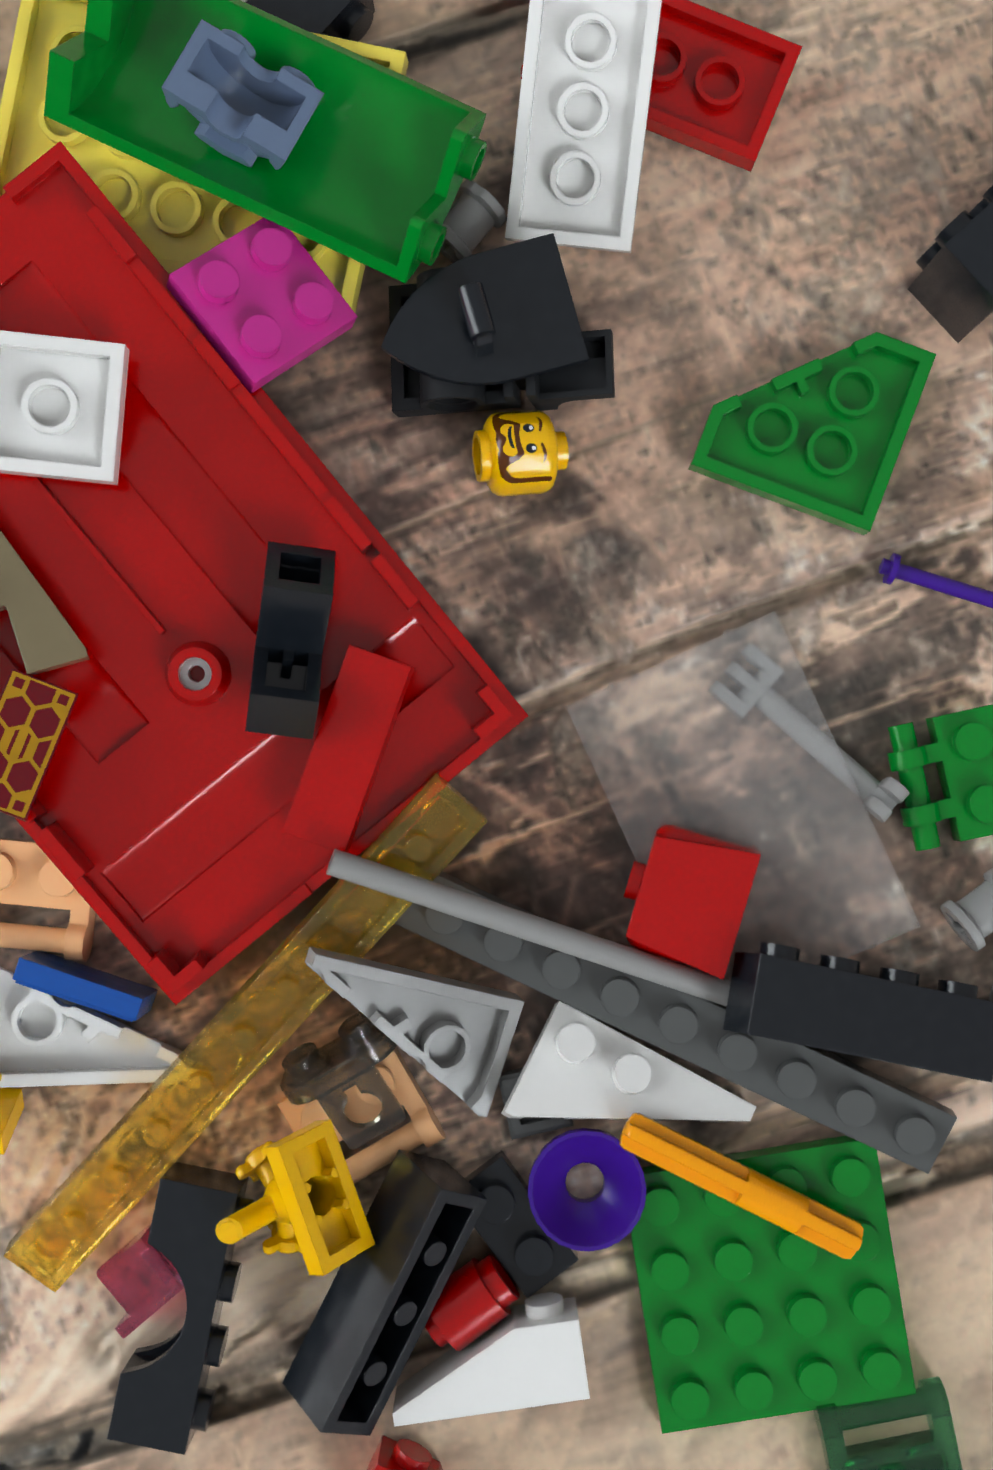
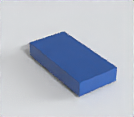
(84, 985)

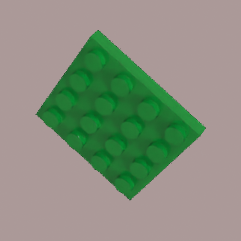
(757, 1317)

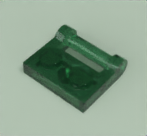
(913, 1451)

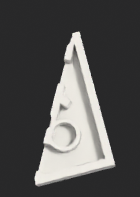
(70, 1044)
(598, 1073)

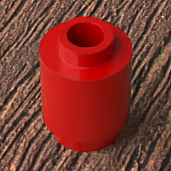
(472, 1303)

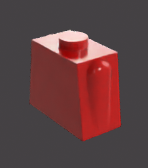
(690, 897)

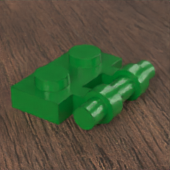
(964, 763)

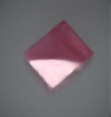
(139, 1281)

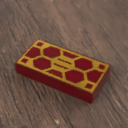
(30, 731)

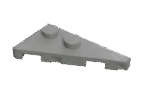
(444, 1023)

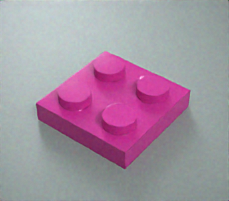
(261, 302)

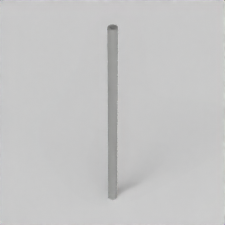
(527, 926)

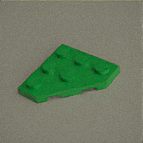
(820, 431)

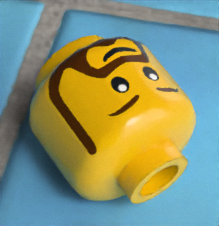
(519, 453)

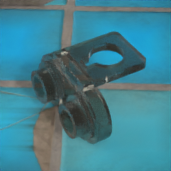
(338, 1066)

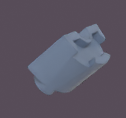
(237, 101)

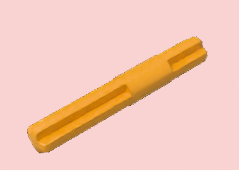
(742, 1186)

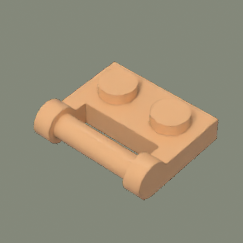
(35, 881)
(366, 1107)

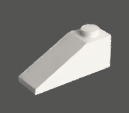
(517, 1364)

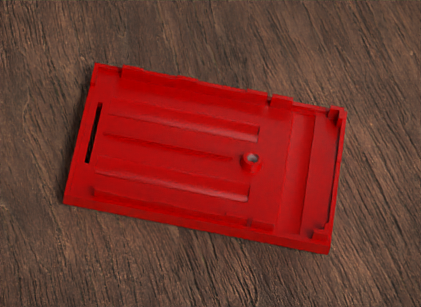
(156, 786)

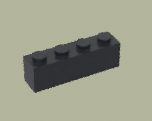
(861, 1014)
(384, 1295)

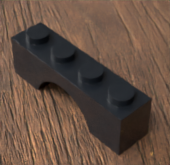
(164, 1385)

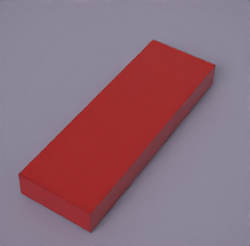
(348, 749)

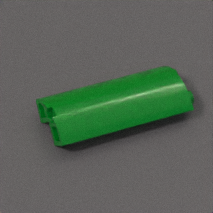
(363, 176)

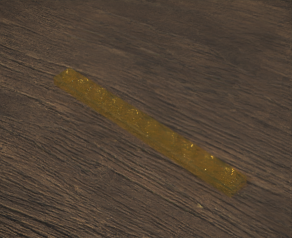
(236, 1042)

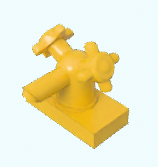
(305, 1200)

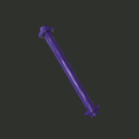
(892, 569)

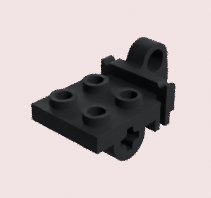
(422, 395)

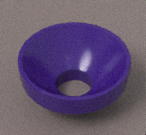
(593, 1221)

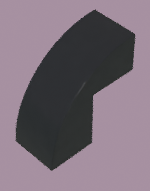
(290, 640)

